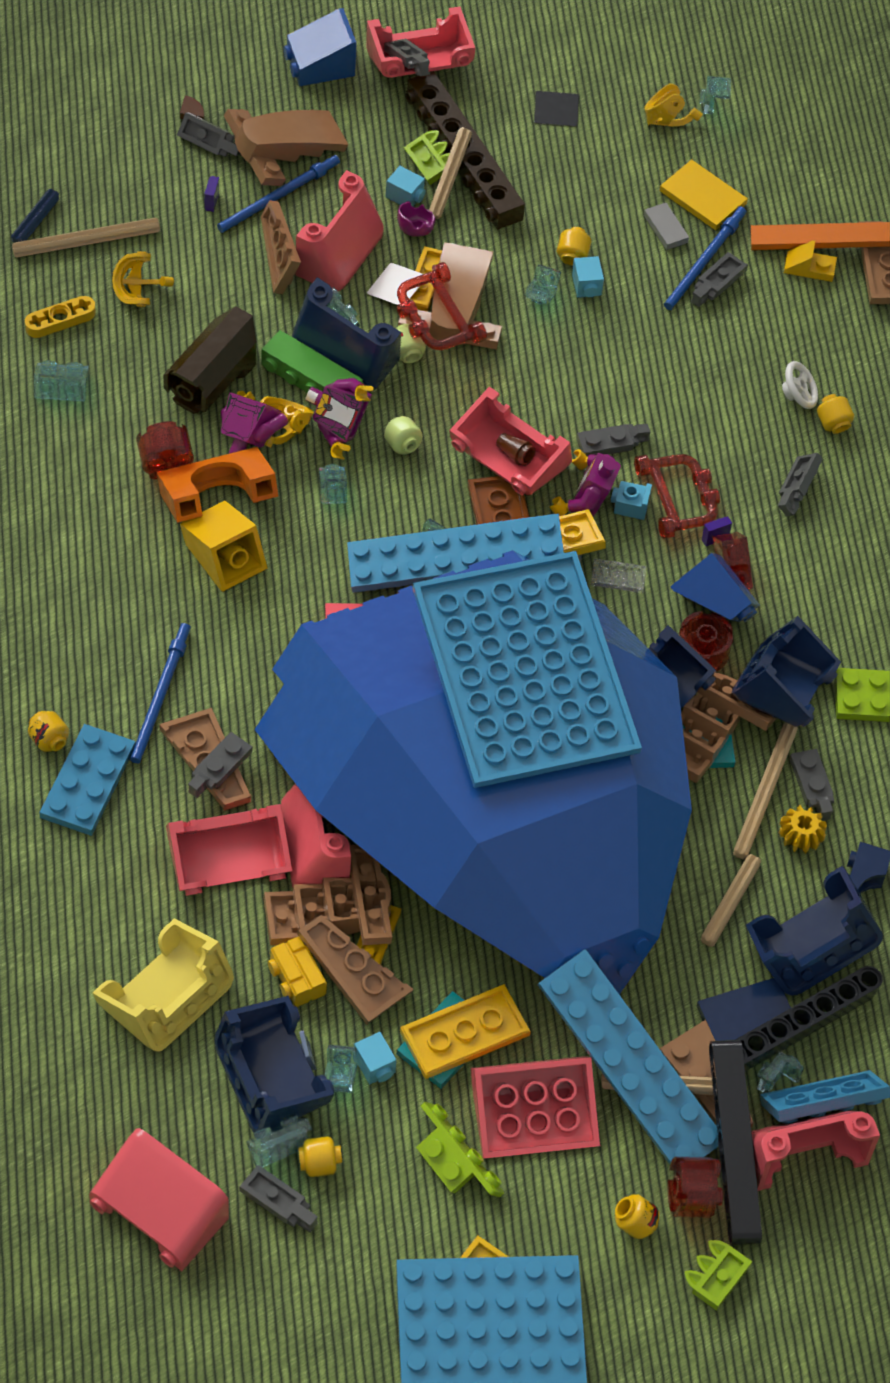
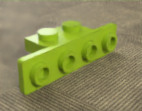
(452, 1157)

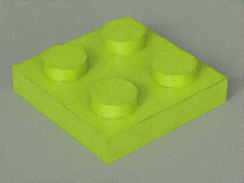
(862, 694)

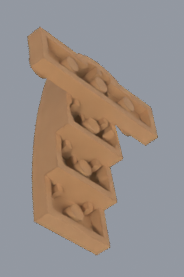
(283, 137)
(468, 280)
(700, 718)
(348, 903)

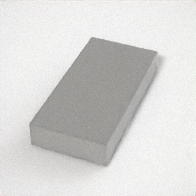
(666, 226)

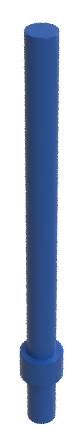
(315, 171)
(728, 228)
(176, 650)

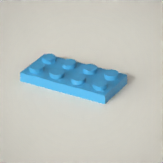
(87, 779)
(824, 1096)

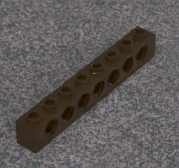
(478, 167)

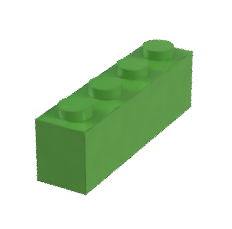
(301, 364)

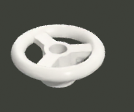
(797, 388)

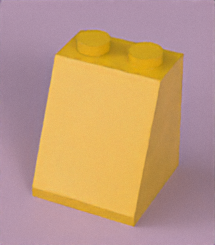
(225, 545)

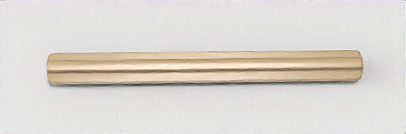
(85, 237)
(765, 791)

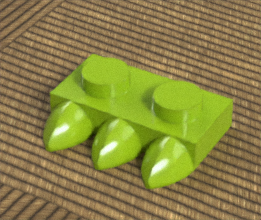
(428, 156)
(719, 1274)

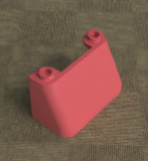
(446, 44)
(342, 246)
(478, 433)
(229, 849)
(310, 849)
(848, 1132)
(161, 1198)

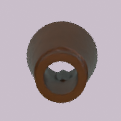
(516, 449)

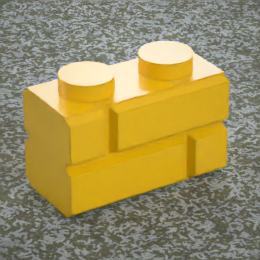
(297, 972)

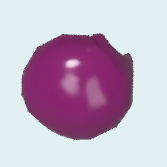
(415, 221)

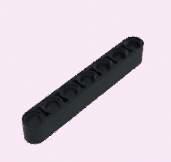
(810, 1015)
(735, 1142)

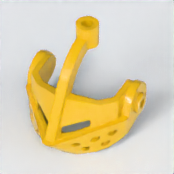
(666, 105)
(134, 279)
(297, 422)

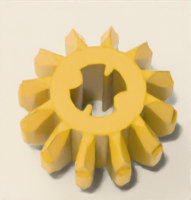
(802, 829)

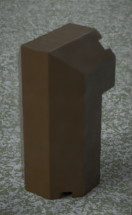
(213, 361)

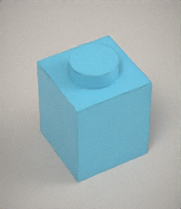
(405, 186)
(587, 276)
(375, 1058)

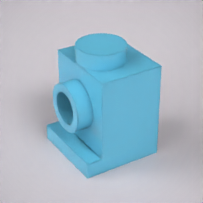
(631, 499)

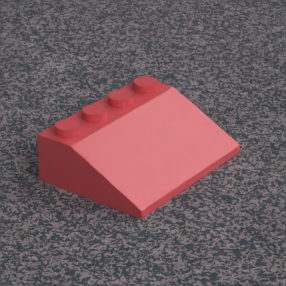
(535, 1106)

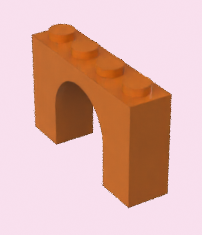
(243, 469)

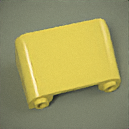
(171, 988)

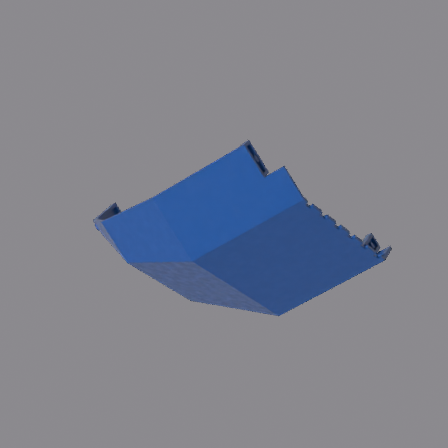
(521, 861)

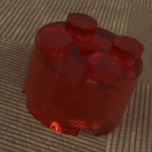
(164, 447)
(709, 636)
(694, 1187)

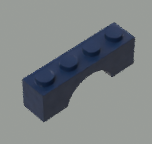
(868, 866)

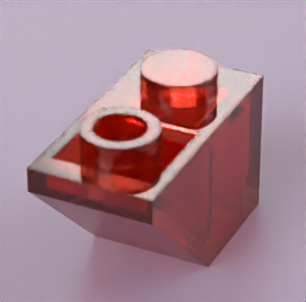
(735, 551)

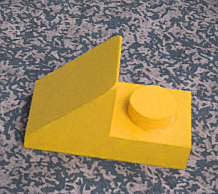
(805, 263)

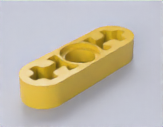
(57, 325)

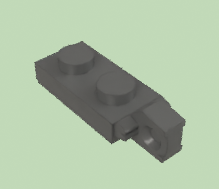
(410, 54)
(207, 135)
(718, 278)
(612, 439)
(798, 482)
(219, 764)
(813, 781)
(278, 1199)

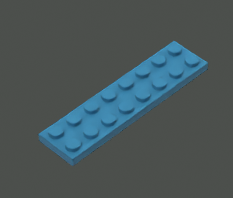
(428, 554)
(630, 1059)

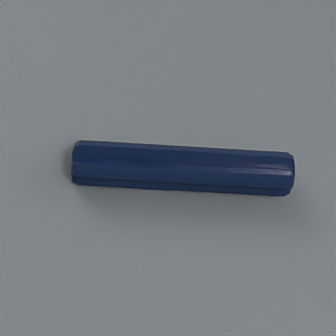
(35, 216)

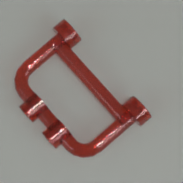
(419, 328)
(700, 478)

